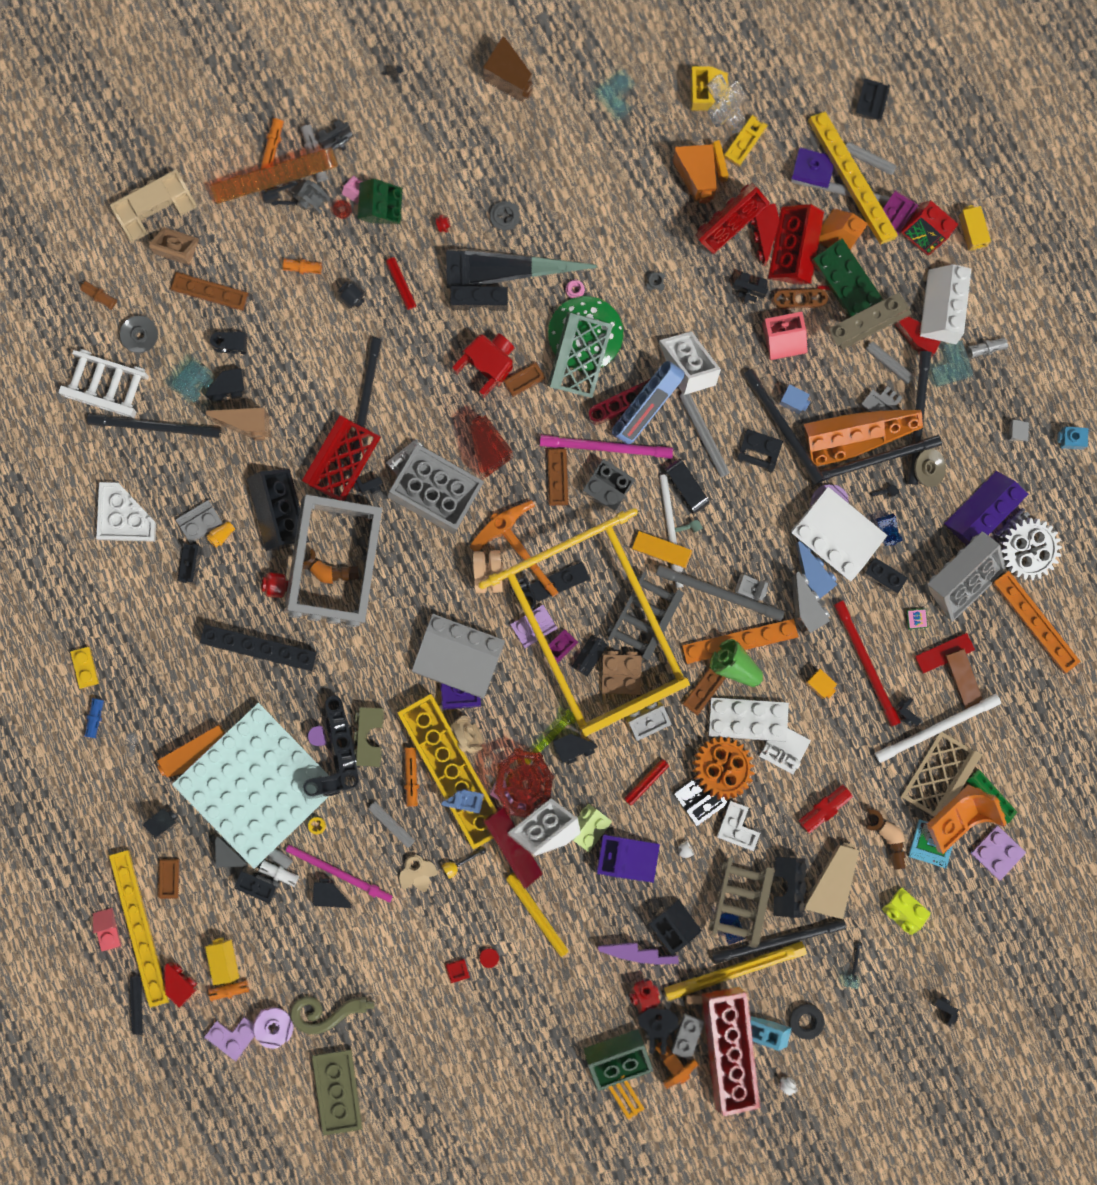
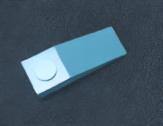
(769, 1033)

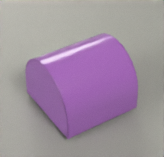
(317, 736)

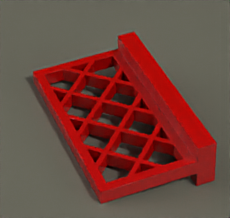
(330, 449)

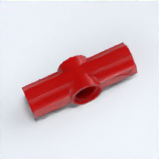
(825, 809)

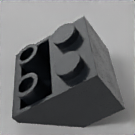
(675, 927)

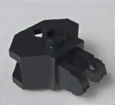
(658, 1029)

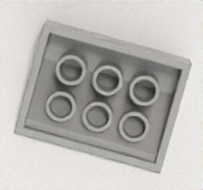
(435, 489)
(967, 575)
(458, 656)

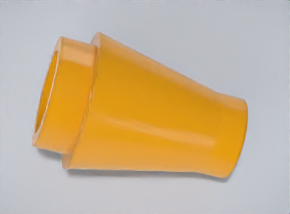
(220, 534)

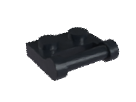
(762, 445)

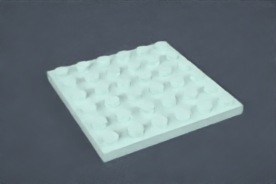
(253, 785)

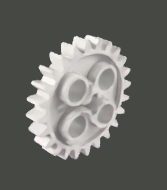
(1026, 533)

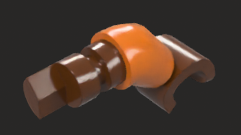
(326, 573)

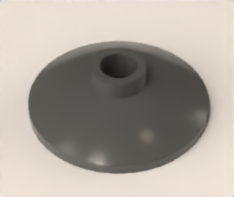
(132, 328)

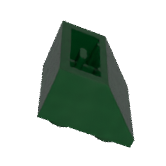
(379, 202)

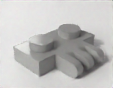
(881, 402)

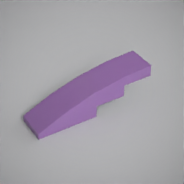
(630, 952)

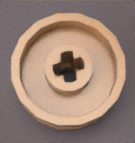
(483, 569)

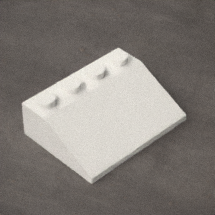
(839, 534)

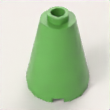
(736, 664)

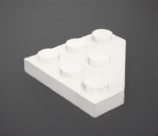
(121, 516)

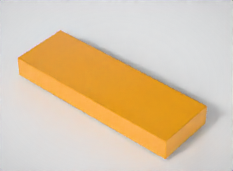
(662, 549)

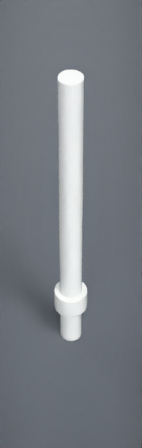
(669, 520)

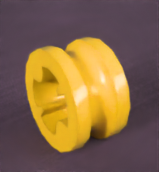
(322, 824)

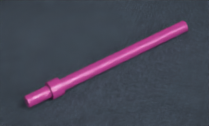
(373, 890)

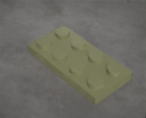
(337, 1092)

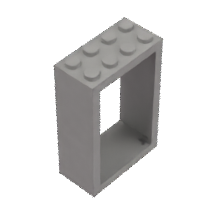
(292, 605)

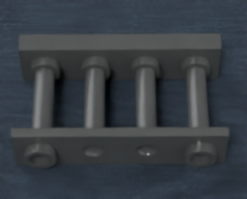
(663, 615)

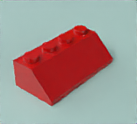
(796, 244)

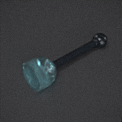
(852, 980)

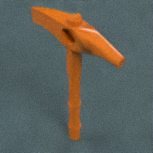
(501, 526)

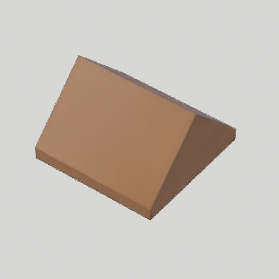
(174, 245)

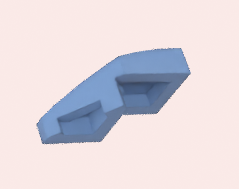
(465, 800)

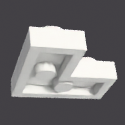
(732, 829)

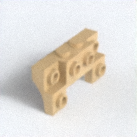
(150, 200)

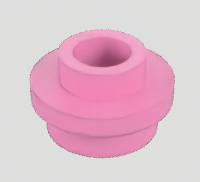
(575, 283)

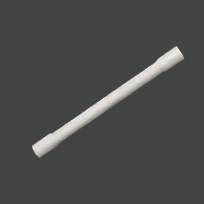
(983, 705)

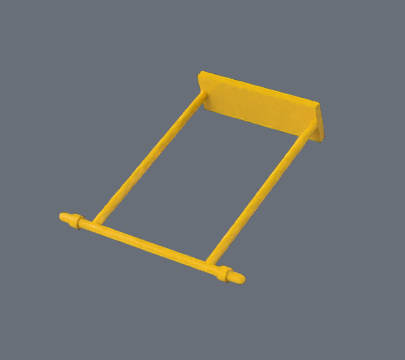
(634, 705)

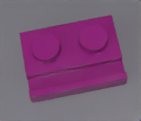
(899, 210)

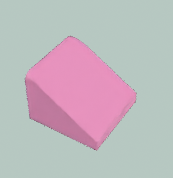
(351, 189)

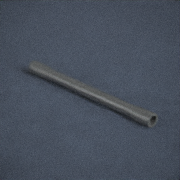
(766, 610)

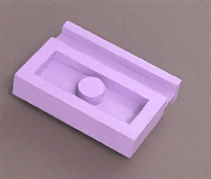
(524, 631)

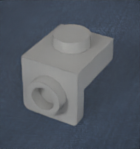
(751, 588)

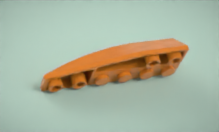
(857, 433)

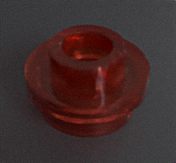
(345, 214)

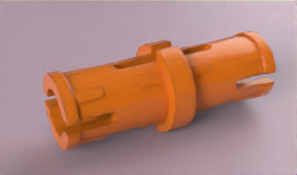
(302, 266)
(228, 990)

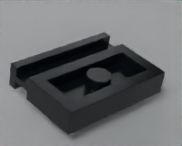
(872, 100)

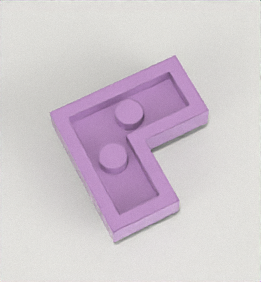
(231, 1042)

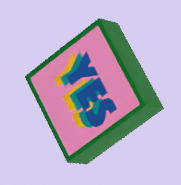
(917, 619)

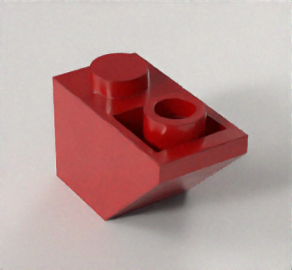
(177, 985)

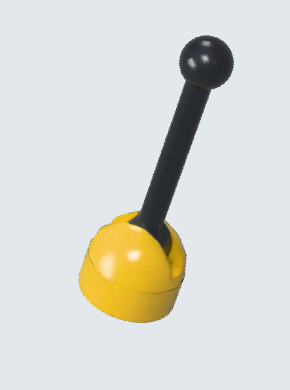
(451, 868)

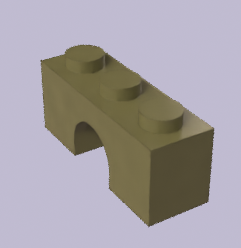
(368, 719)

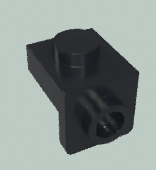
(373, 486)
(908, 717)
(944, 1004)

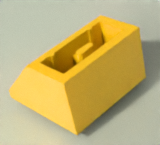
(699, 79)

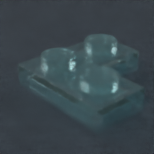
(611, 95)
(957, 367)

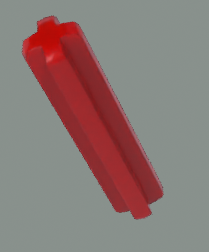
(401, 283)
(646, 782)

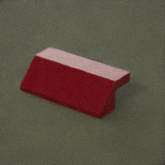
(517, 856)

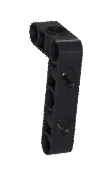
(343, 758)

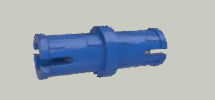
(94, 718)

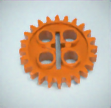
(738, 776)

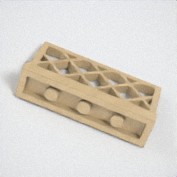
(958, 780)

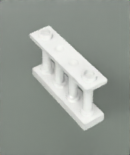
(107, 402)

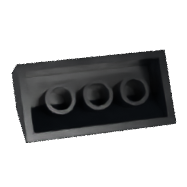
(275, 507)

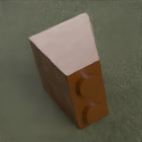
(508, 72)

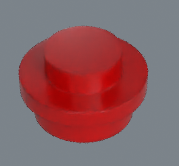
(443, 223)

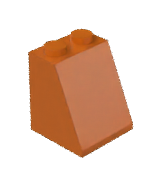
(697, 170)

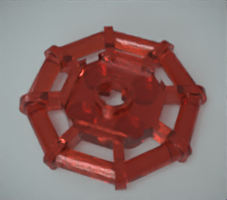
(515, 780)

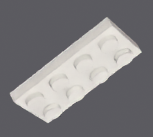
(749, 719)

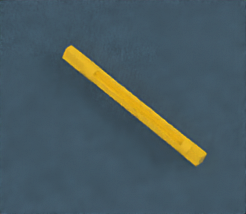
(704, 981)

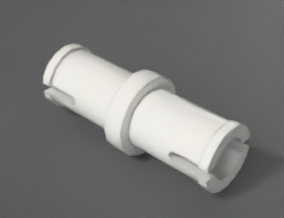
(278, 873)

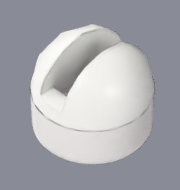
(684, 850)

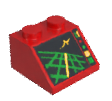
(928, 227)

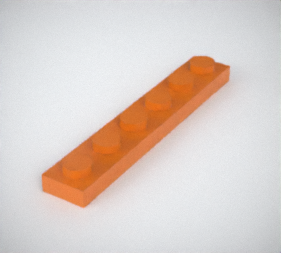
(1036, 622)
(747, 639)

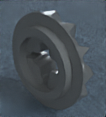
(511, 209)

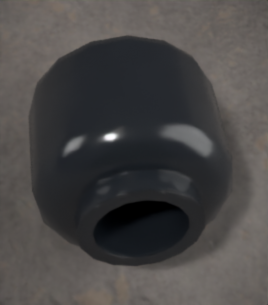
(351, 294)

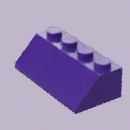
(986, 507)

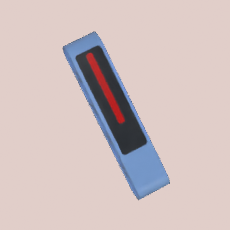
(648, 402)

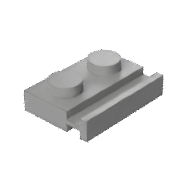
(199, 521)

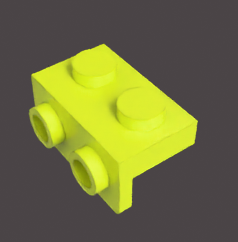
(906, 911)

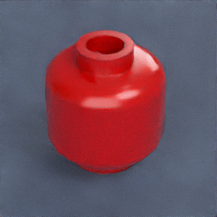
(274, 585)

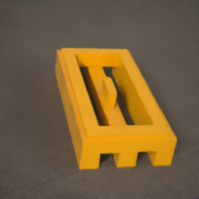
(720, 161)
(634, 1111)

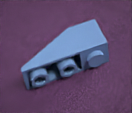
(812, 568)

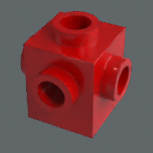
(644, 996)

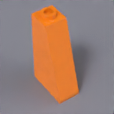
(183, 758)

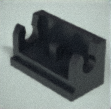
(189, 564)
(257, 884)

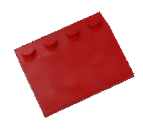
(732, 218)

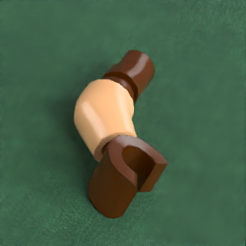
(893, 837)

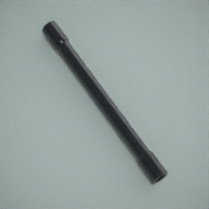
(373, 354)
(924, 367)
(756, 385)
(103, 420)
(925, 444)
(828, 927)

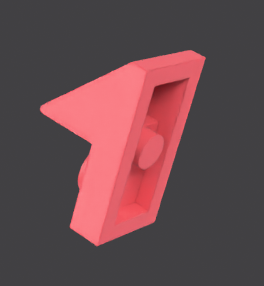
(106, 929)

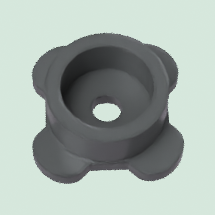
(655, 276)

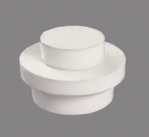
(788, 1085)

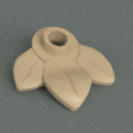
(417, 876)

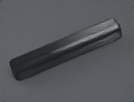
(136, 1005)

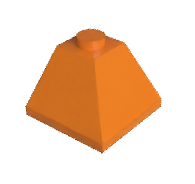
(841, 225)

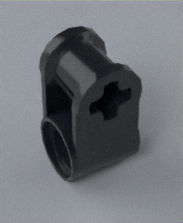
(232, 342)
(527, 590)

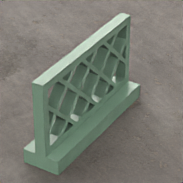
(563, 352)

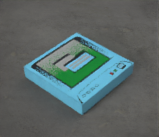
(925, 849)

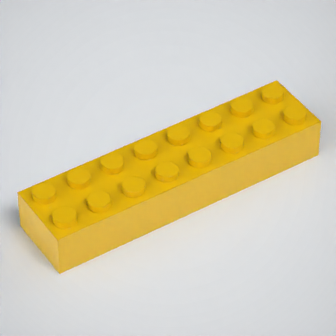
(447, 764)

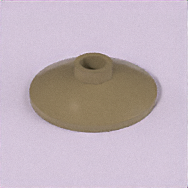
(930, 467)

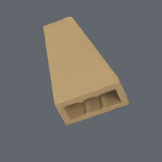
(834, 884)

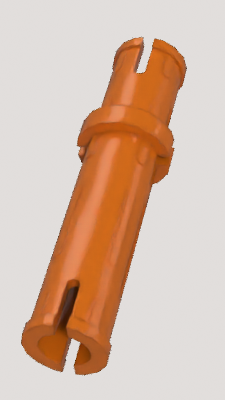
(273, 139)
(410, 753)

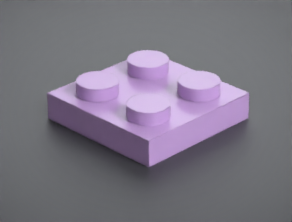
(998, 853)

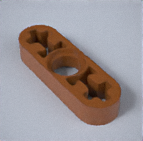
(786, 295)

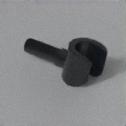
(891, 490)

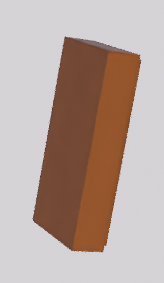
(524, 379)
(169, 878)

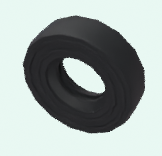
(816, 1029)

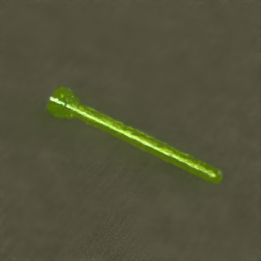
(567, 719)

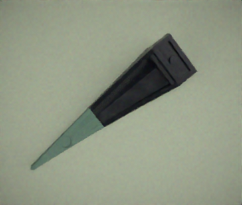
(481, 267)

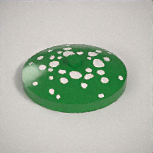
(594, 309)

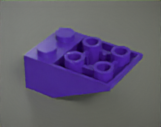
(628, 858)

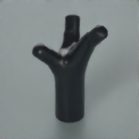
(395, 73)

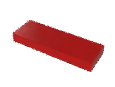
(936, 656)

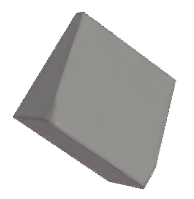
(1018, 430)

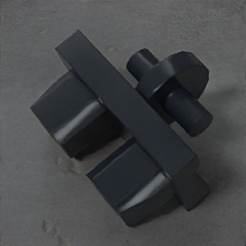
(336, 137)
(757, 290)

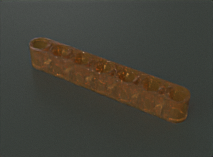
(274, 175)

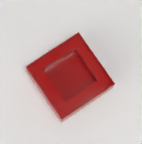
(457, 971)

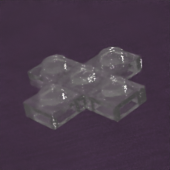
(727, 104)

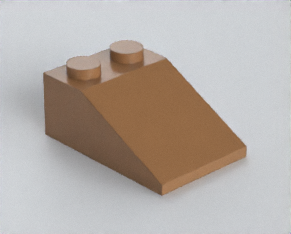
(248, 422)

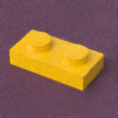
(84, 667)

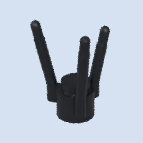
(272, 194)

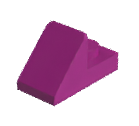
(562, 645)

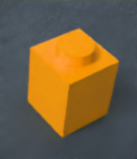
(821, 684)

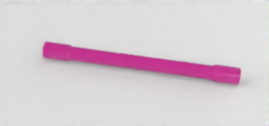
(657, 451)

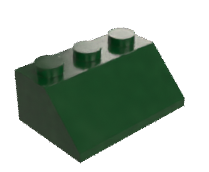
(618, 1057)

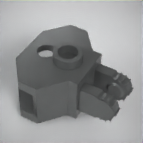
(309, 195)

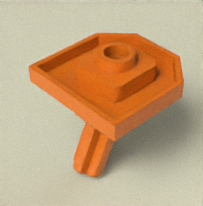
(680, 1072)

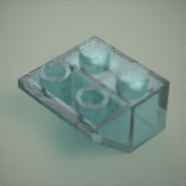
(192, 381)

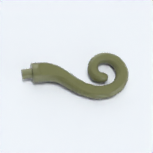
(352, 1006)

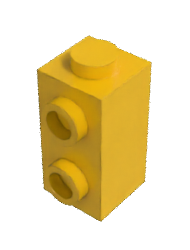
(974, 227)
(222, 961)

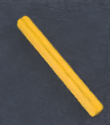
(537, 915)

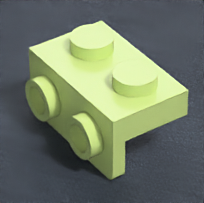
(592, 826)

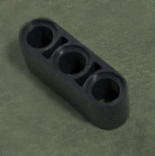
(687, 485)

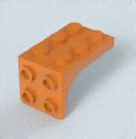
(962, 813)

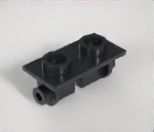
(589, 655)

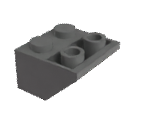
(608, 486)

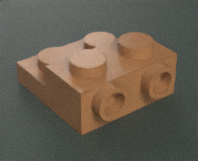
(621, 673)

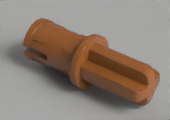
(98, 295)

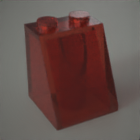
(489, 446)

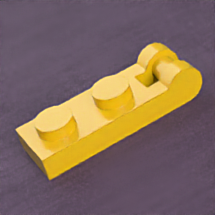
(745, 141)

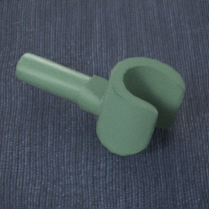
(695, 525)

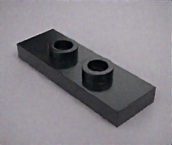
(561, 581)

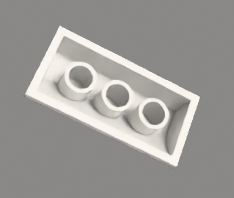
(945, 303)

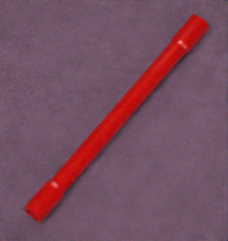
(888, 709)

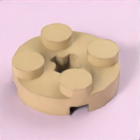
(467, 735)

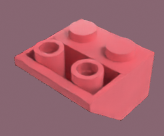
(785, 335)

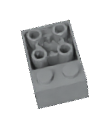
(807, 610)

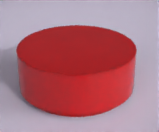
(489, 958)

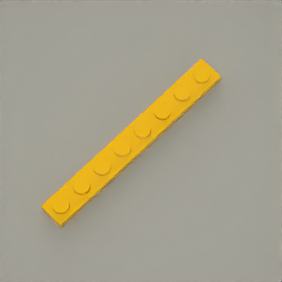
(852, 178)
(139, 928)

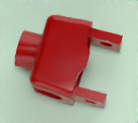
(488, 358)

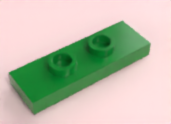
(979, 780)

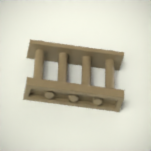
(870, 321)
(760, 897)

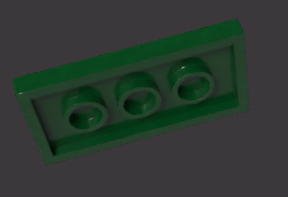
(846, 278)

